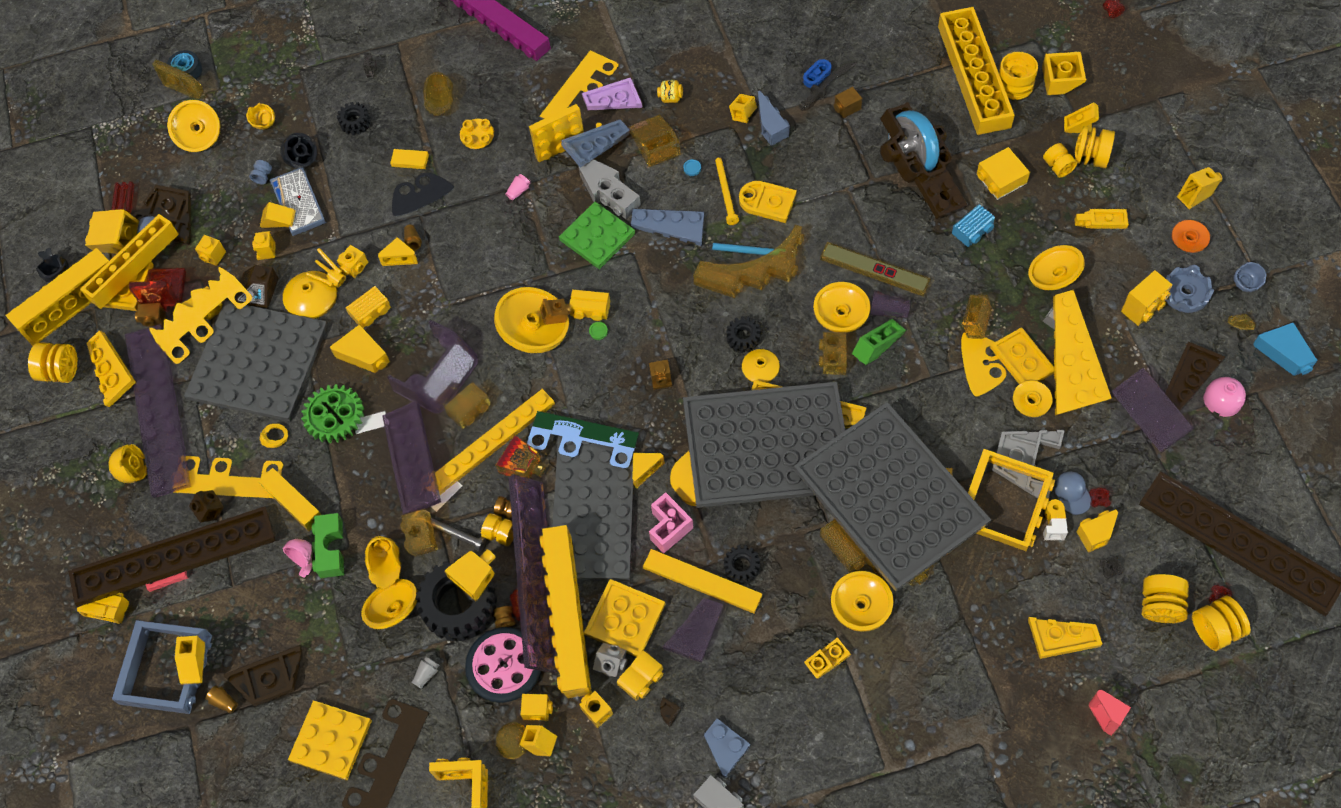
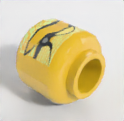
(670, 91)

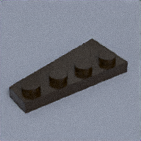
(1191, 373)

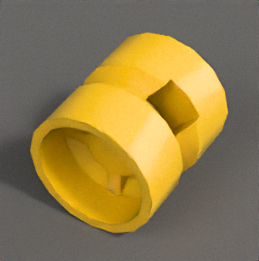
(1060, 160)
(497, 529)

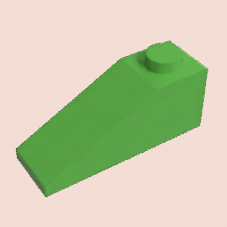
(877, 341)

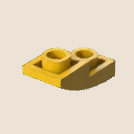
(827, 658)

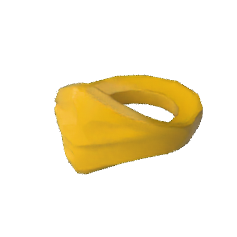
(272, 443)

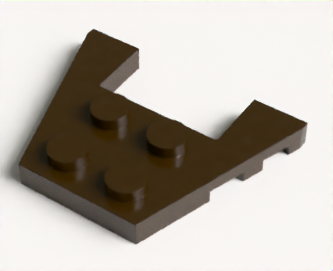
(173, 205)

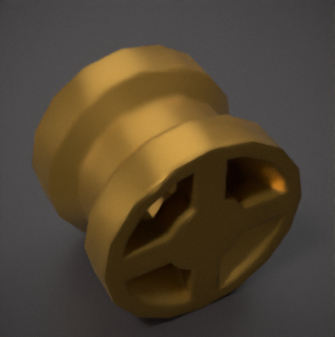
(504, 617)

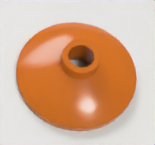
(1193, 230)

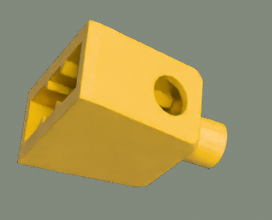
(1199, 187)
(472, 573)

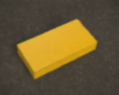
(409, 159)

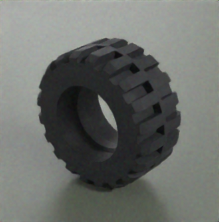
(458, 625)

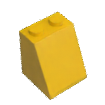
(111, 230)

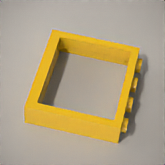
(1023, 468)

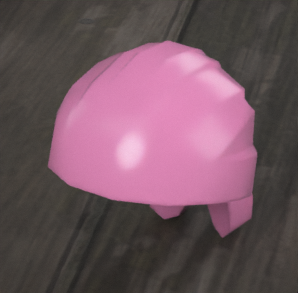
(301, 553)

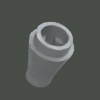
(425, 671)

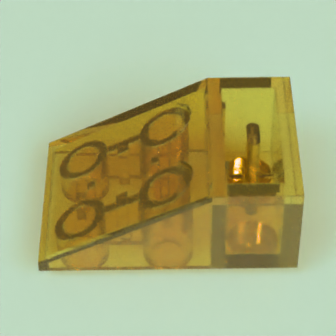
(655, 140)

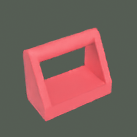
(1110, 711)

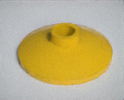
(764, 372)
(1038, 393)

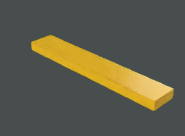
(702, 581)

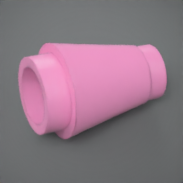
(517, 187)

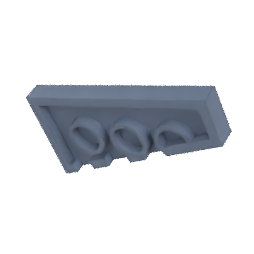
(594, 142)
(677, 224)

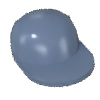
(1073, 493)

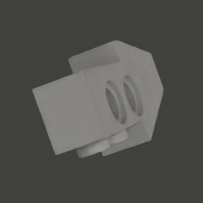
(600, 177)

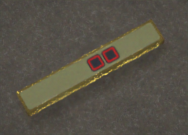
(875, 269)

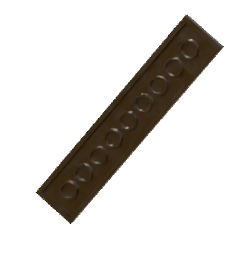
(1243, 543)
(170, 556)

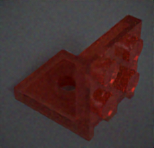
(157, 287)

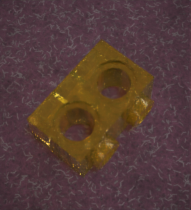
(836, 353)

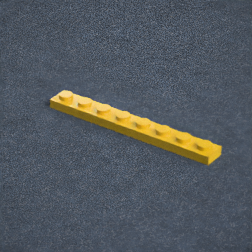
(492, 440)

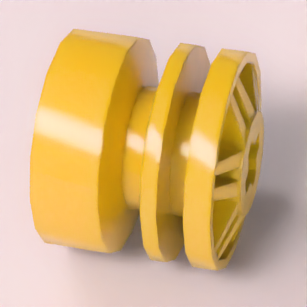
(1018, 74)
(1094, 146)
(52, 362)
(1165, 598)
(1221, 623)

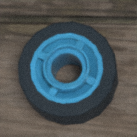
(187, 62)

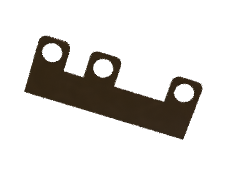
(391, 767)

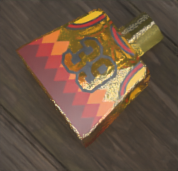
(520, 460)

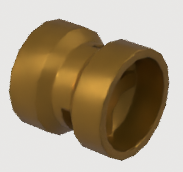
(503, 507)

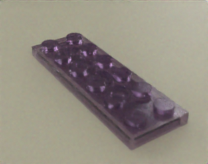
(411, 458)

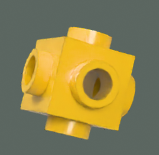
(352, 261)

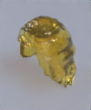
(438, 93)

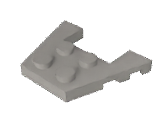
(1024, 448)

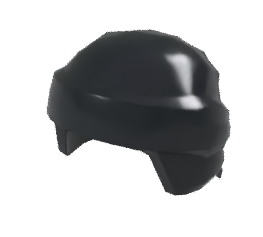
(51, 265)

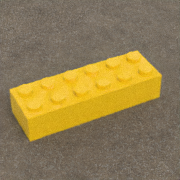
(57, 300)

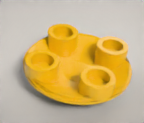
(476, 133)

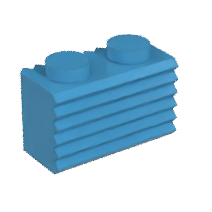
(973, 225)

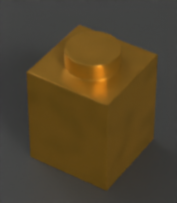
(848, 102)

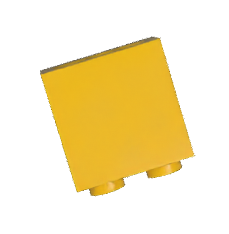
(1002, 173)

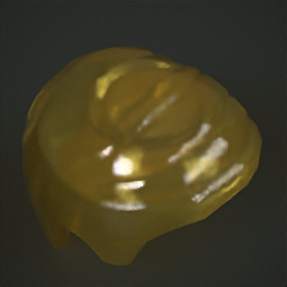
(509, 740)

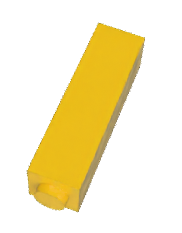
(289, 498)

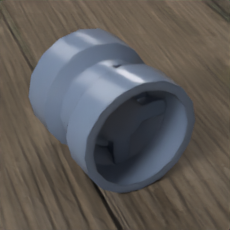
(260, 172)

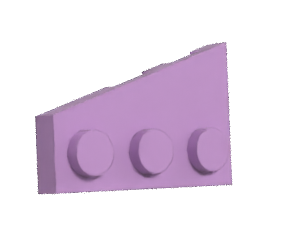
(613, 96)

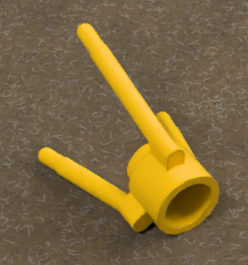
(334, 275)

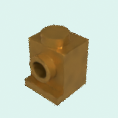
(554, 311)
(150, 314)
(660, 374)

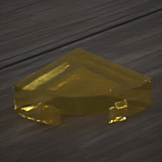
(1242, 322)

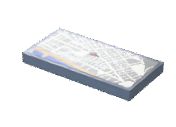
(296, 193)

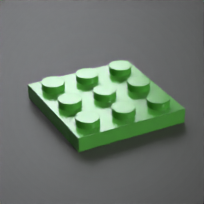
(597, 235)

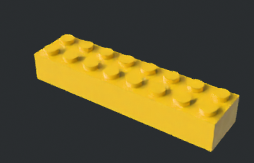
(975, 71)
(566, 612)

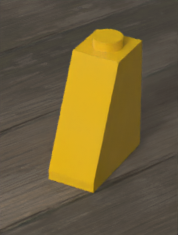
(360, 350)

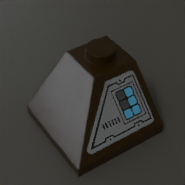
(260, 283)

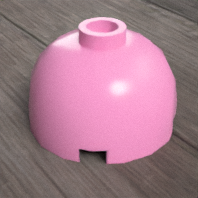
(1225, 396)

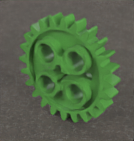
(318, 424)

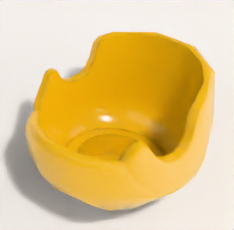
(260, 116)

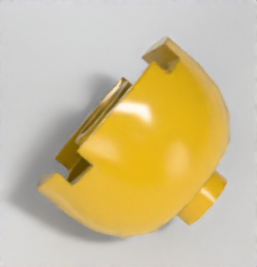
(127, 464)

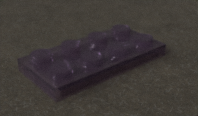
(1152, 410)

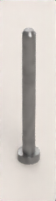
(478, 543)

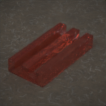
(117, 195)

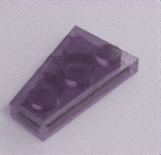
(696, 632)

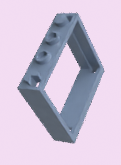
(132, 661)

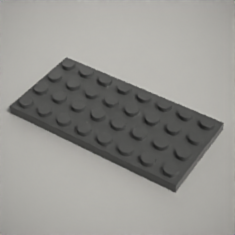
(597, 509)

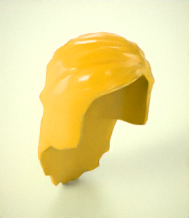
(382, 561)

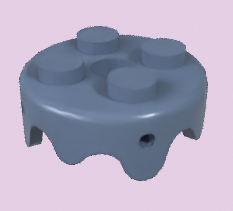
(1190, 279)

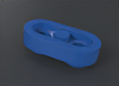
(815, 75)

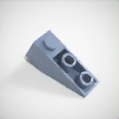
(773, 126)

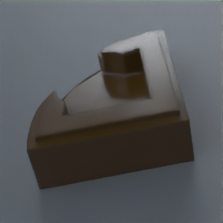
(669, 711)

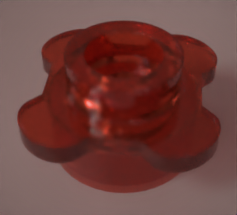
(1099, 492)
(1219, 590)

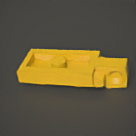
(1103, 219)

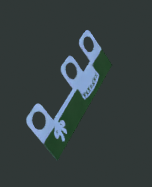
(579, 431)

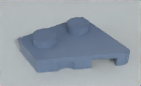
(725, 746)

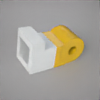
(1056, 519)

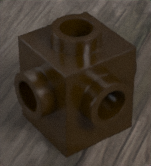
(206, 506)

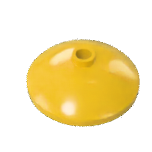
(183, 121)
(1056, 267)
(841, 298)
(311, 302)
(866, 589)
(389, 605)

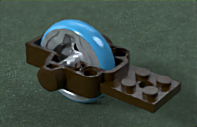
(919, 155)

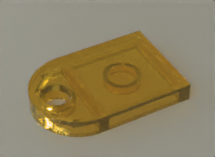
(178, 80)

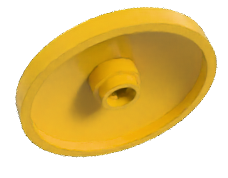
(521, 322)

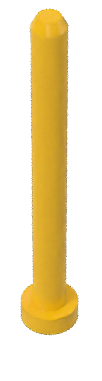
(732, 218)

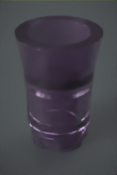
(888, 306)

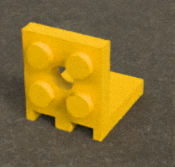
(464, 769)

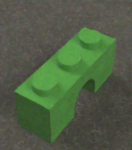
(327, 529)

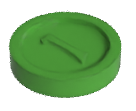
(598, 330)

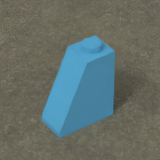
(1287, 349)

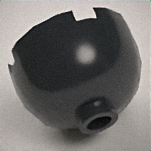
(298, 150)

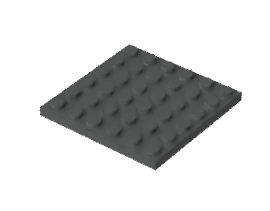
(257, 361)

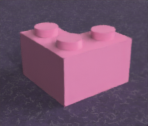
(673, 523)

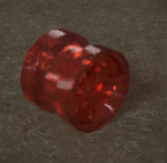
(1114, 8)

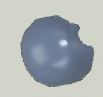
(1250, 277)

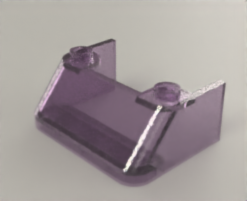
(446, 376)

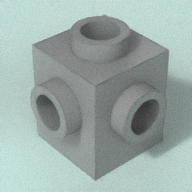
(610, 660)

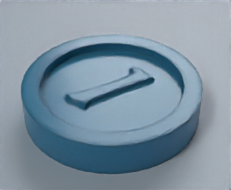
(692, 167)

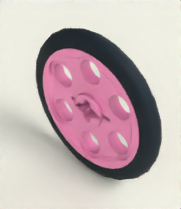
(483, 683)

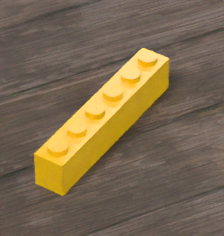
(129, 261)

